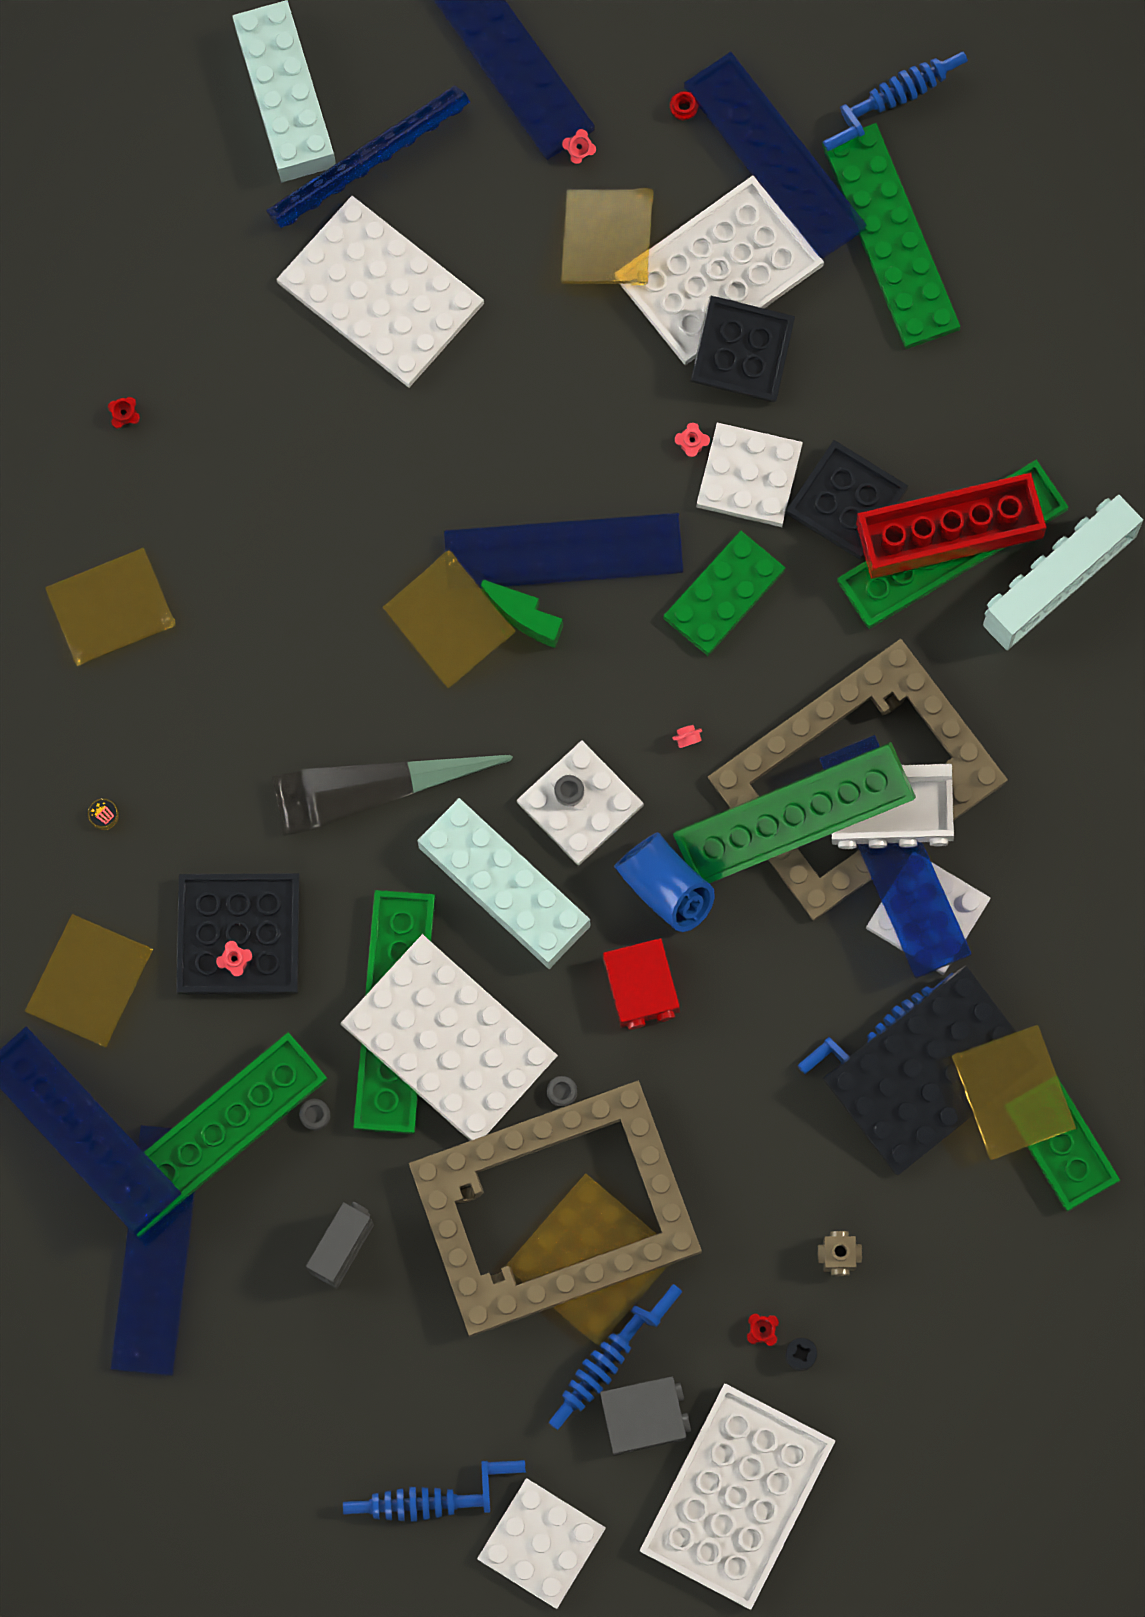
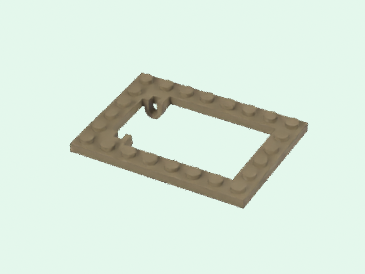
(888, 673)
(496, 1299)

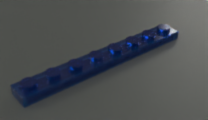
(374, 152)

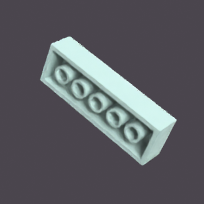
(284, 91)
(1062, 572)
(504, 883)

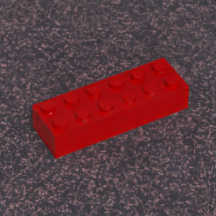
(951, 525)

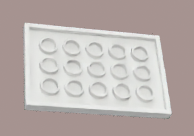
(731, 250)
(380, 291)
(448, 1039)
(737, 1496)

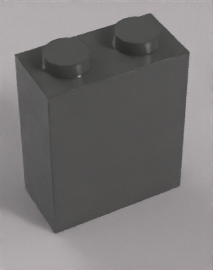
(340, 1244)
(645, 1415)

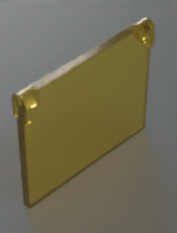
(607, 237)
(110, 606)
(449, 619)
(89, 980)
(1014, 1092)

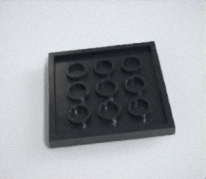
(255, 913)

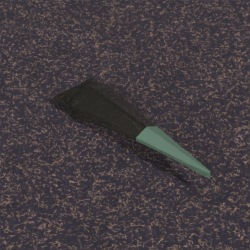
(330, 794)

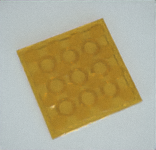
(579, 1229)

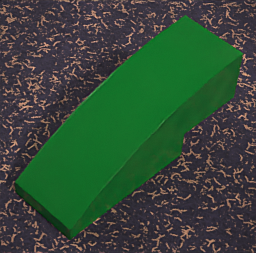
(523, 613)

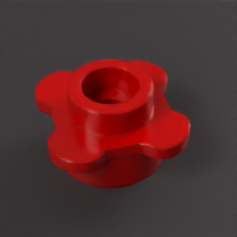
(127, 404)
(770, 1324)

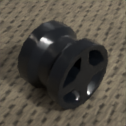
(802, 1359)

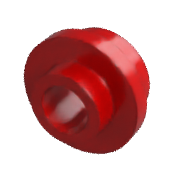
(683, 98)

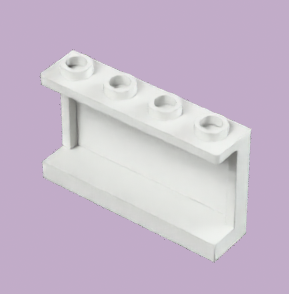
(921, 820)

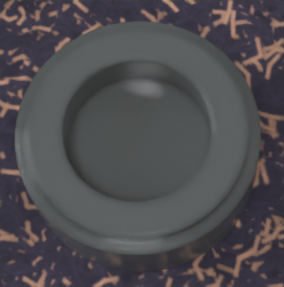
(569, 790)
(562, 1091)
(314, 1114)

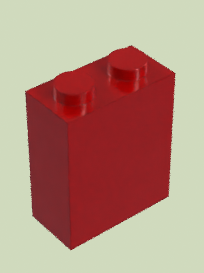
(641, 984)

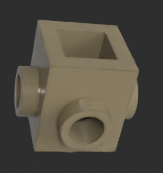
(839, 1265)

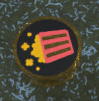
(103, 814)

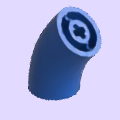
(667, 883)

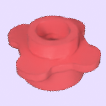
(580, 138)
(692, 448)
(687, 736)
(235, 967)

